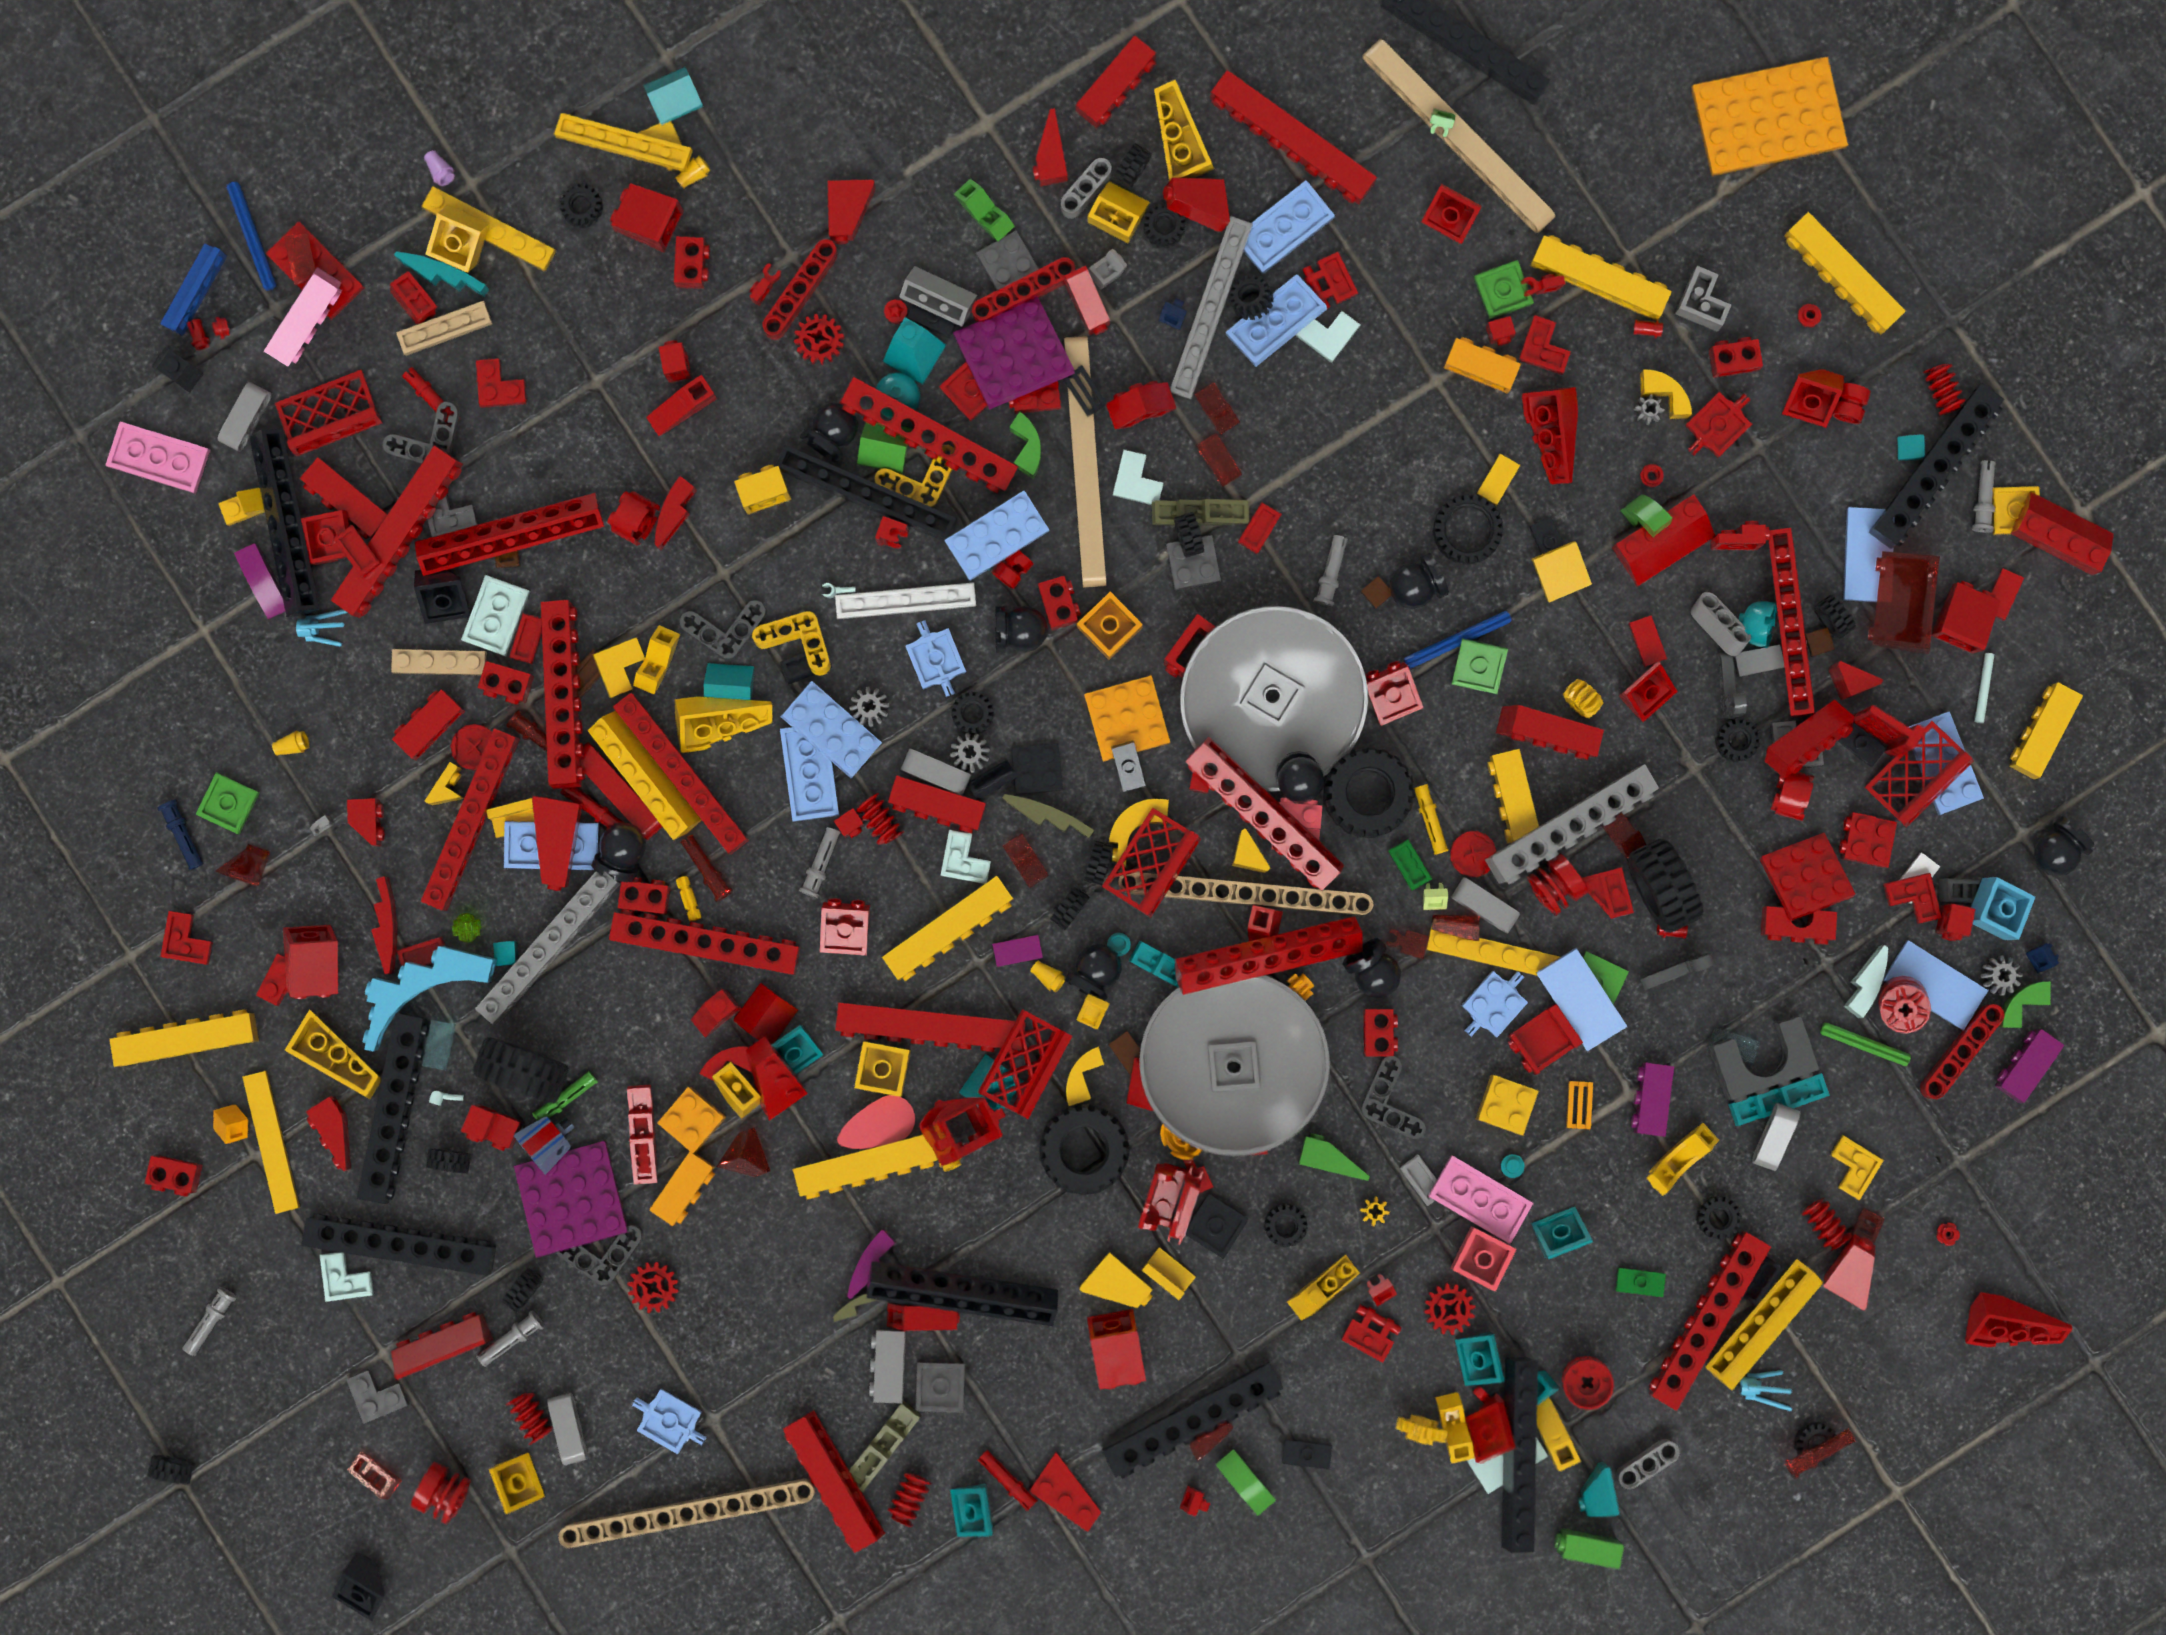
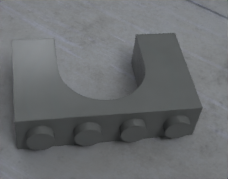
(1796, 1061)

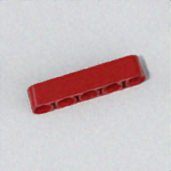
(1029, 281)
(798, 301)
(618, 791)
(1972, 1047)

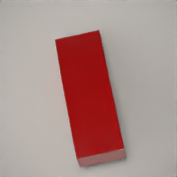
(673, 511)

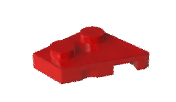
(1610, 892)

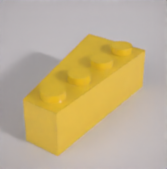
(1182, 143)
(326, 1052)

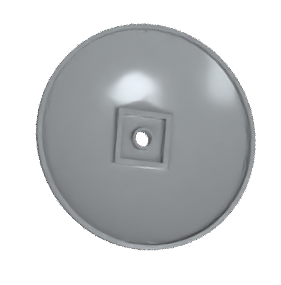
(1284, 650)
(1242, 1022)

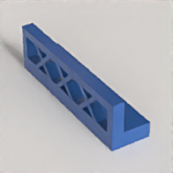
(193, 289)

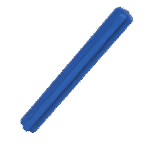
(251, 236)
(1455, 640)

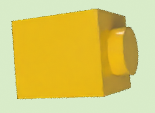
(736, 1090)

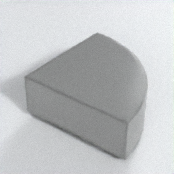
(321, 825)

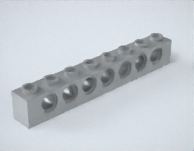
(1501, 861)
(547, 947)

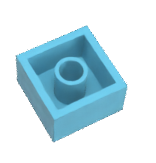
(2001, 908)

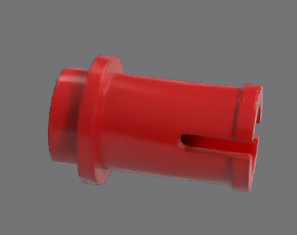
(1648, 328)
(198, 335)
(1682, 933)

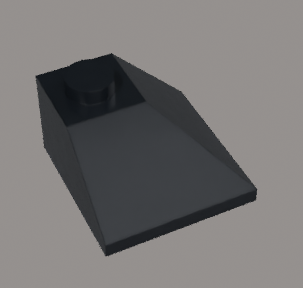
(440, 596)
(360, 1587)

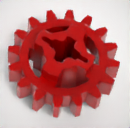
(816, 349)
(658, 1278)
(1456, 1300)

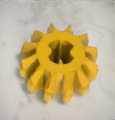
(1583, 698)

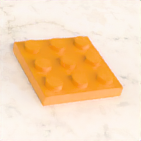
(1126, 715)

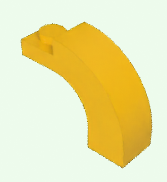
(1132, 819)
(1681, 1157)

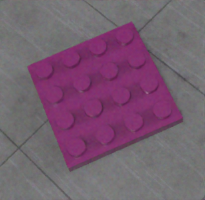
(1013, 353)
(572, 1201)

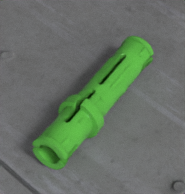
(566, 1096)

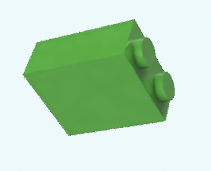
(1589, 1548)

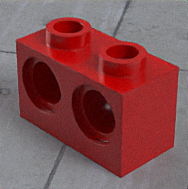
(684, 262)
(674, 361)
(1737, 363)
(1053, 604)
(507, 678)
(643, 902)
(1955, 922)
(1372, 1032)
(173, 1169)

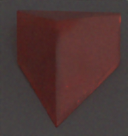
(247, 865)
(745, 1155)

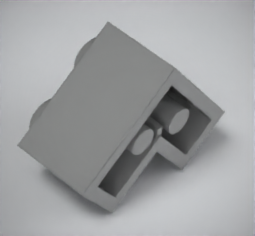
(1699, 305)

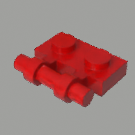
(1336, 278)
(1368, 1340)

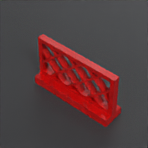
(329, 431)
(1889, 730)
(1930, 791)
(1168, 874)
(1041, 1071)

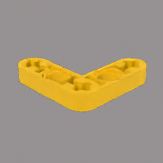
(919, 488)
(804, 633)

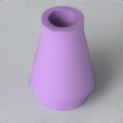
(440, 170)

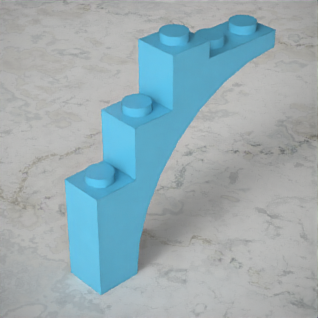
(415, 978)

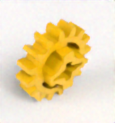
(1421, 1429)

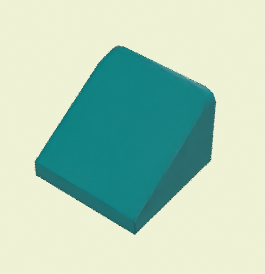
(1911, 447)
(505, 953)
(1546, 1386)

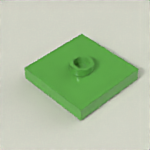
(1503, 290)
(1479, 666)
(227, 803)
(1608, 975)

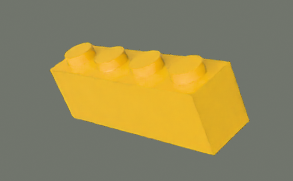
(2045, 731)
(1513, 793)

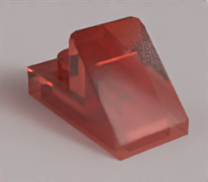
(1624, 835)

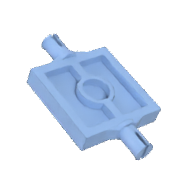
(935, 658)
(1494, 1004)
(669, 1421)

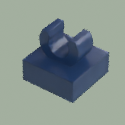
(1173, 314)
(2042, 957)

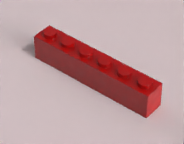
(833, 1481)

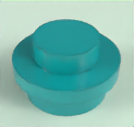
(1119, 943)
(1512, 1166)

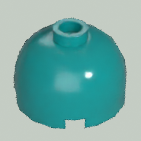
(902, 389)
(1759, 621)

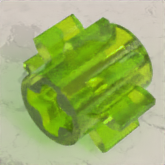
(466, 927)

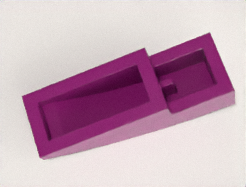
(261, 580)
(877, 1247)

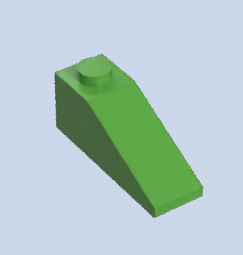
(1325, 1156)

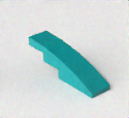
(435, 271)
(1154, 962)
(1792, 1095)

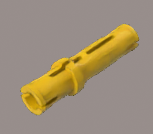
(1430, 818)

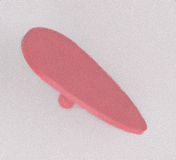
(878, 1124)

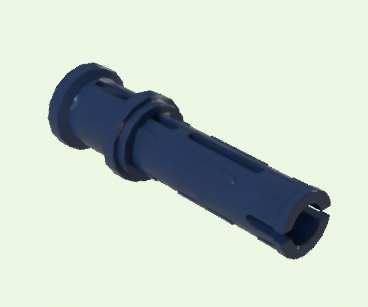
(176, 824)

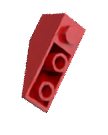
(681, 405)
(332, 1125)

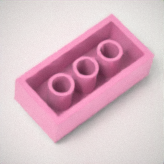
(302, 317)

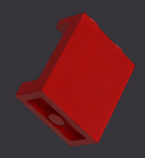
(1198, 625)
(1544, 1039)

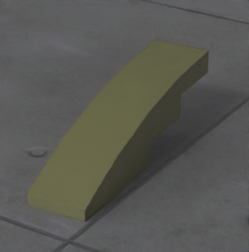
(1206, 511)
(1040, 812)
(884, 1444)

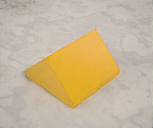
(1248, 855)
(516, 1482)

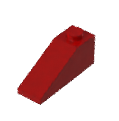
(1050, 160)

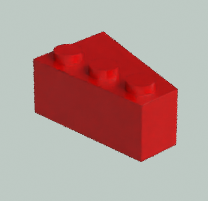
(773, 1078)

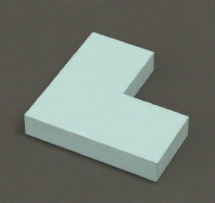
(1332, 340)
(1129, 481)
(958, 864)
(339, 1283)

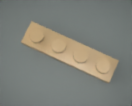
(444, 328)
(438, 662)

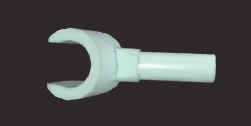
(837, 590)
(438, 1096)

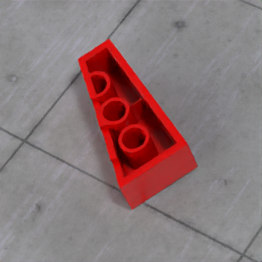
(1549, 731)

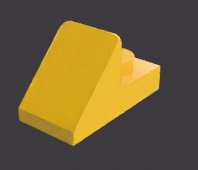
(243, 506)
(440, 792)

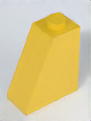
(1117, 1283)

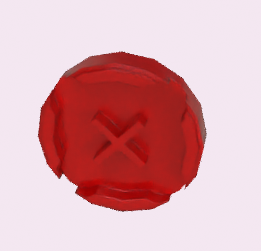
(470, 745)
(1469, 853)

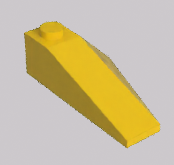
(711, 719)

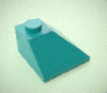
(913, 351)
(1598, 1493)

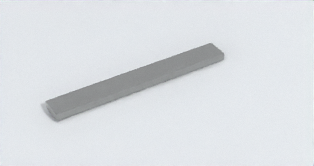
(1211, 308)

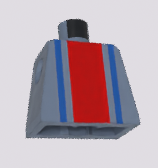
(545, 1142)

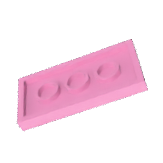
(157, 457)
(1480, 1199)

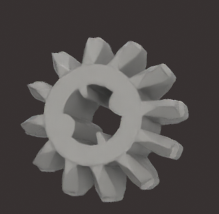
(867, 699)
(977, 749)
(2009, 979)

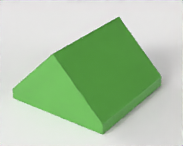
(882, 450)

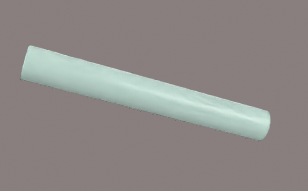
(1984, 688)

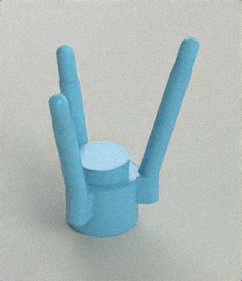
(310, 627)
(1751, 1387)

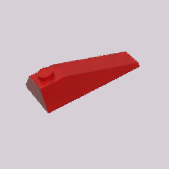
(1554, 425)
(2003, 1320)

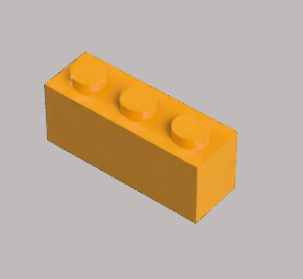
(1482, 364)
(683, 1189)

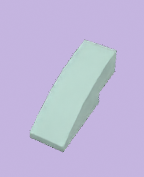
(1868, 983)

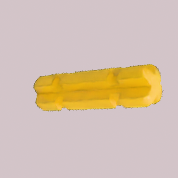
(688, 898)

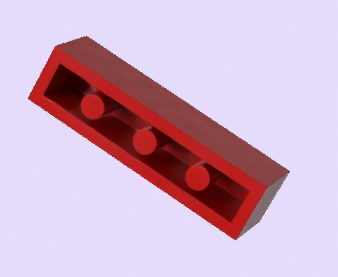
(1115, 82)
(343, 496)
(1810, 739)
(936, 803)

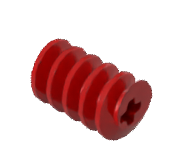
(1945, 389)
(879, 820)
(1826, 1224)
(530, 1417)
(909, 1499)

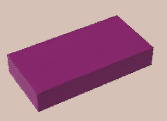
(1017, 951)

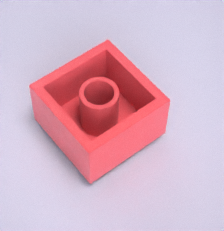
(1483, 1258)

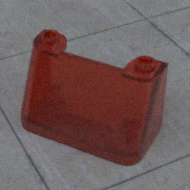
(1905, 601)

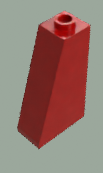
(556, 838)

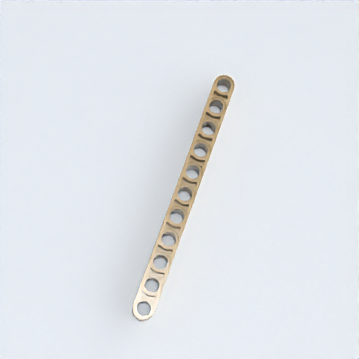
(1460, 138)
(1086, 471)
(1256, 899)
(678, 1520)

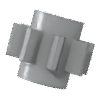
(1646, 404)

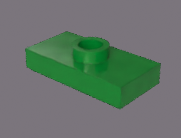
(1410, 865)
(1640, 1282)

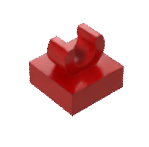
(1382, 1291)
(1194, 1501)

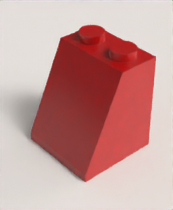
(647, 216)
(1966, 617)
(311, 961)
(1116, 1349)

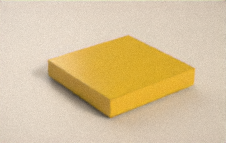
(2008, 504)
(1561, 571)

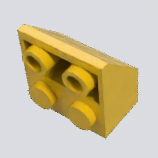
(1117, 212)

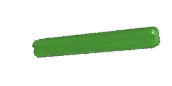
(1865, 1044)

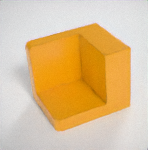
(230, 1124)

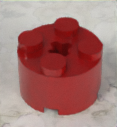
(633, 517)
(1793, 795)

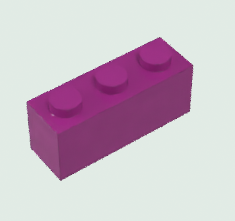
(2028, 1065)
(1652, 1099)

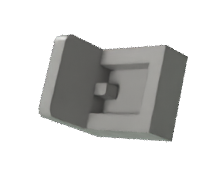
(1107, 269)

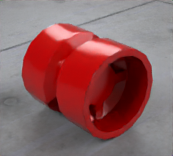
(1851, 402)
(1011, 568)

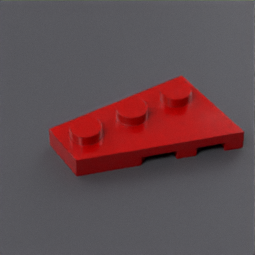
(1065, 1494)

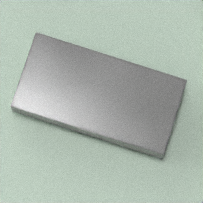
(1759, 660)
(1419, 1177)

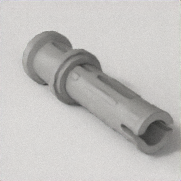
(1984, 507)
(1329, 582)
(816, 873)
(214, 1312)
(519, 1332)

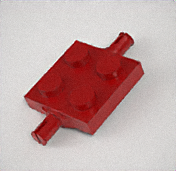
(1718, 424)

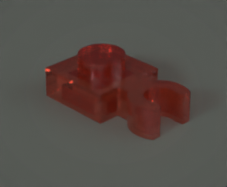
(1412, 943)

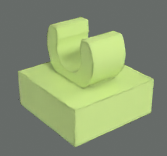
(1435, 898)

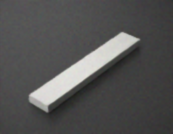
(905, 600)

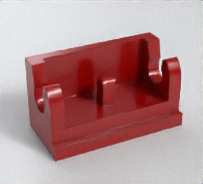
(413, 298)
(889, 531)

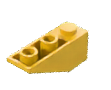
(1323, 1288)
(1555, 1436)

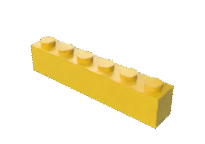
(1844, 274)
(1601, 277)
(644, 775)
(947, 928)
(183, 1039)
(864, 1165)
(1764, 1324)

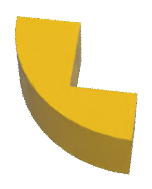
(1660, 384)
(657, 659)
(1076, 1086)
(1453, 1421)

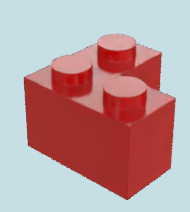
(1140, 404)
(488, 1124)

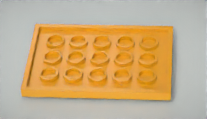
(1769, 116)

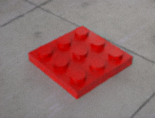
(1807, 876)

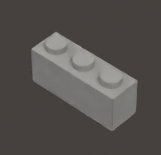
(938, 296)
(888, 1365)

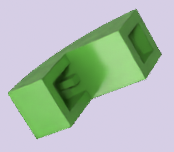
(983, 210)
(1030, 456)
(1647, 513)
(2030, 994)
(1245, 1482)

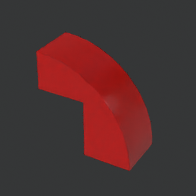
(735, 1055)

